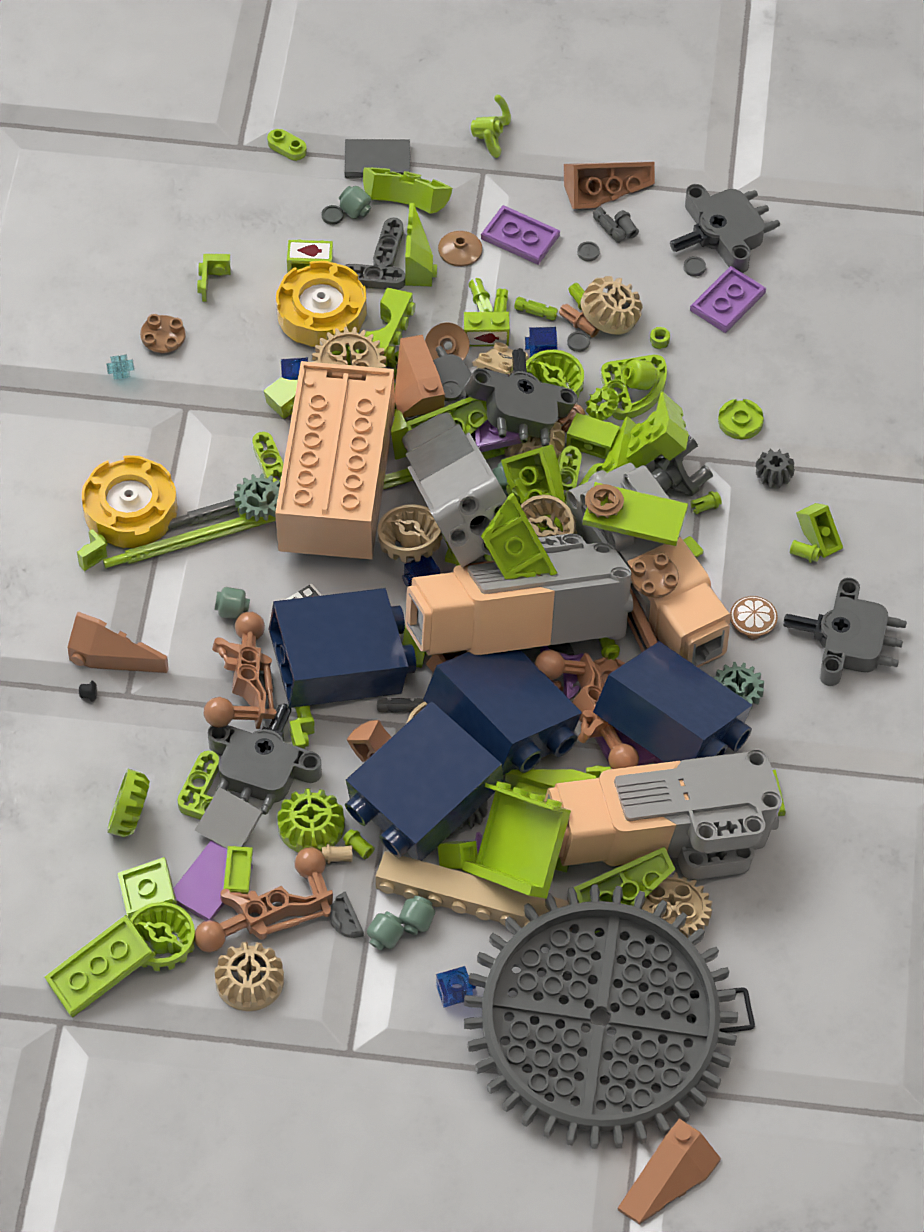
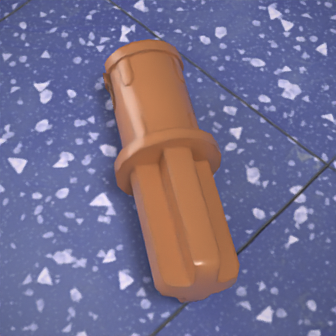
(578, 320)

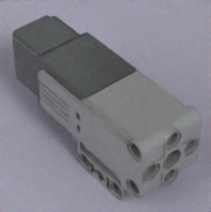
(454, 484)

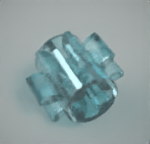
(120, 366)

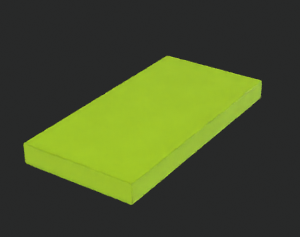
(643, 517)
(99, 966)

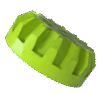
(556, 369)
(128, 803)
(311, 824)
(156, 925)

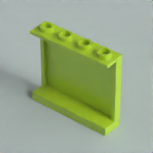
(520, 840)

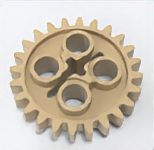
(370, 358)
(680, 898)

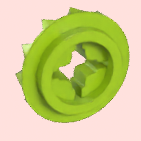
(605, 409)

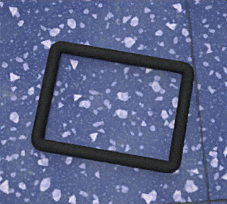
(749, 1012)

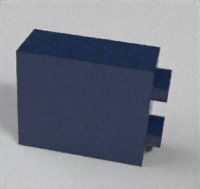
(340, 647)
(506, 707)
(673, 707)
(422, 783)

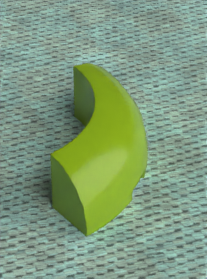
(406, 189)

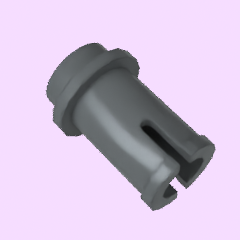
(623, 219)

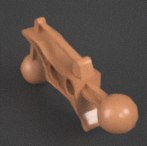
(246, 662)
(591, 684)
(310, 865)

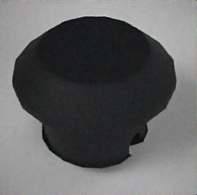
(88, 691)

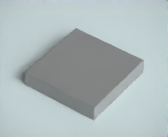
(228, 820)

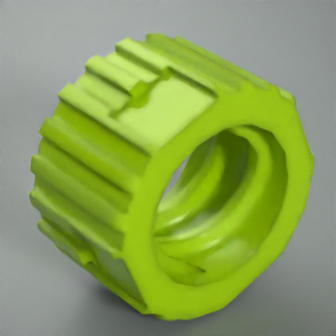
(660, 331)

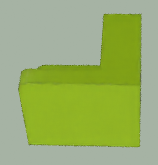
(456, 852)

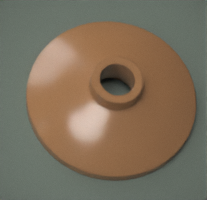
(460, 248)
(445, 333)

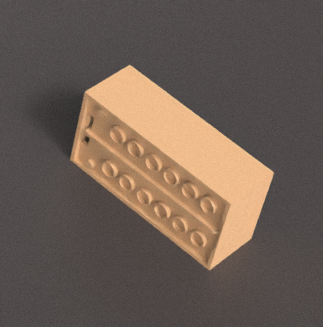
(335, 460)

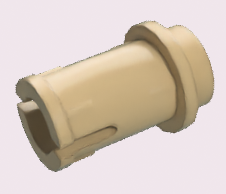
(334, 854)

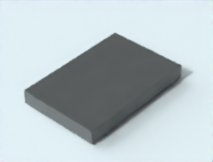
(376, 153)

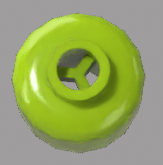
(640, 374)

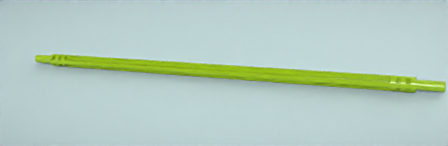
(236, 525)

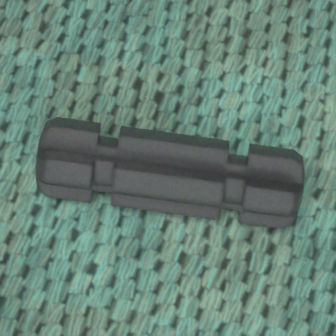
(609, 224)
(398, 704)

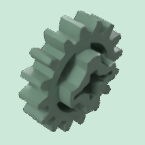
(257, 497)
(742, 681)

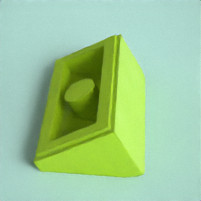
(399, 430)

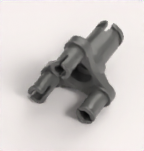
(673, 475)

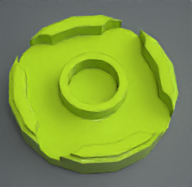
(740, 419)

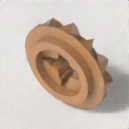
(598, 494)

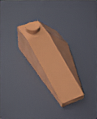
(597, 183)
(417, 379)
(101, 648)
(675, 1167)

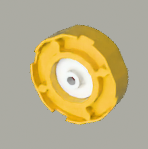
(319, 301)
(129, 501)

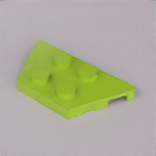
(515, 543)

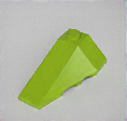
(418, 255)
(468, 413)
(534, 475)
(636, 876)

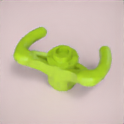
(491, 127)

